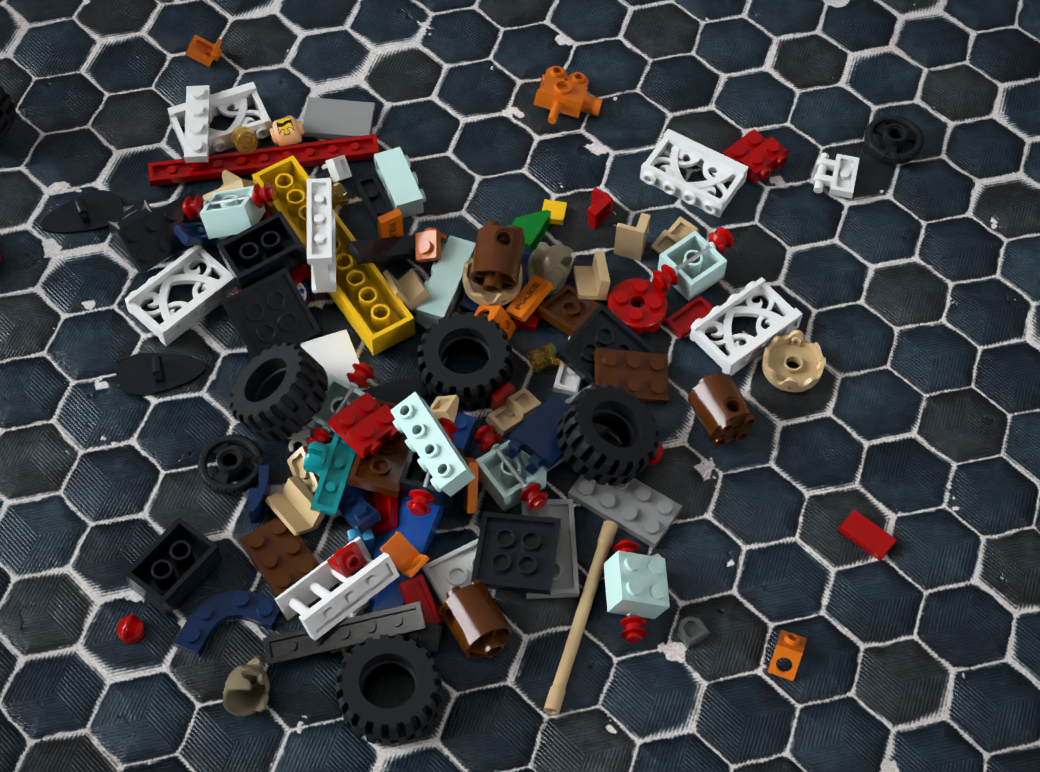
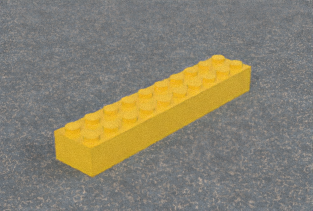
(360, 289)

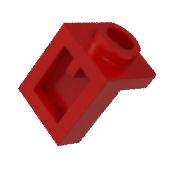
(600, 208)
(347, 560)

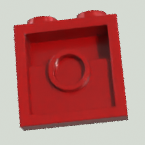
(758, 154)
(365, 425)

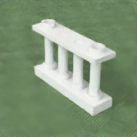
(342, 600)

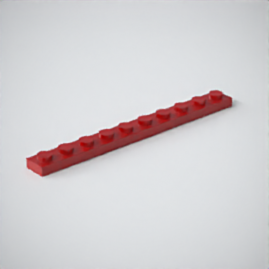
(241, 164)

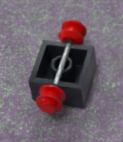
(416, 482)

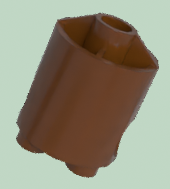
(497, 257)
(721, 409)
(476, 620)

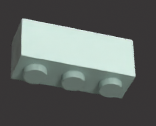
(399, 182)

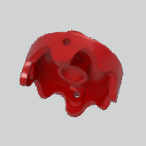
(638, 319)

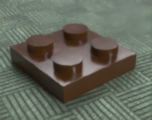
(566, 310)

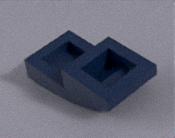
(257, 496)

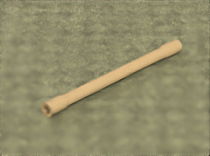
(557, 690)

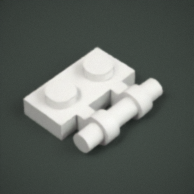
(843, 177)

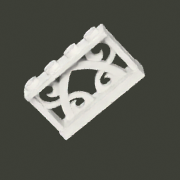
(223, 102)
(693, 193)
(321, 235)
(178, 273)
(735, 307)

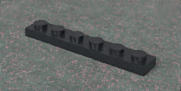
(345, 634)

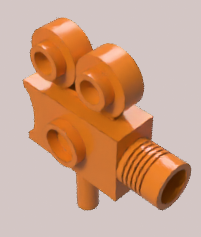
(565, 94)

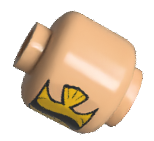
(287, 131)

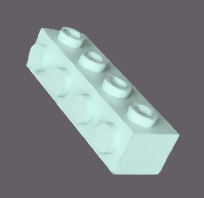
(432, 444)

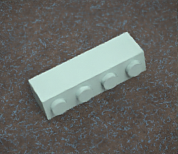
(445, 281)

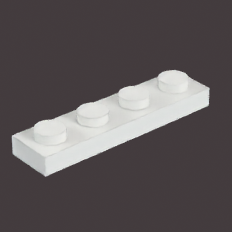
(197, 124)

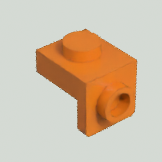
(203, 50)
(429, 244)

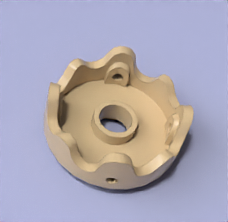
(483, 297)
(794, 349)

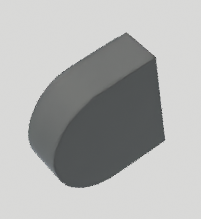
(692, 631)

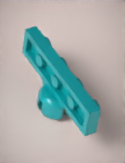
(333, 465)

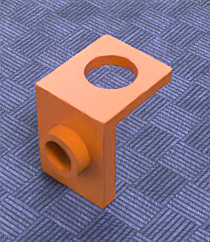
(499, 315)
(404, 555)
(790, 647)

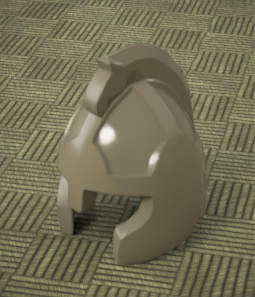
(550, 263)
(246, 689)

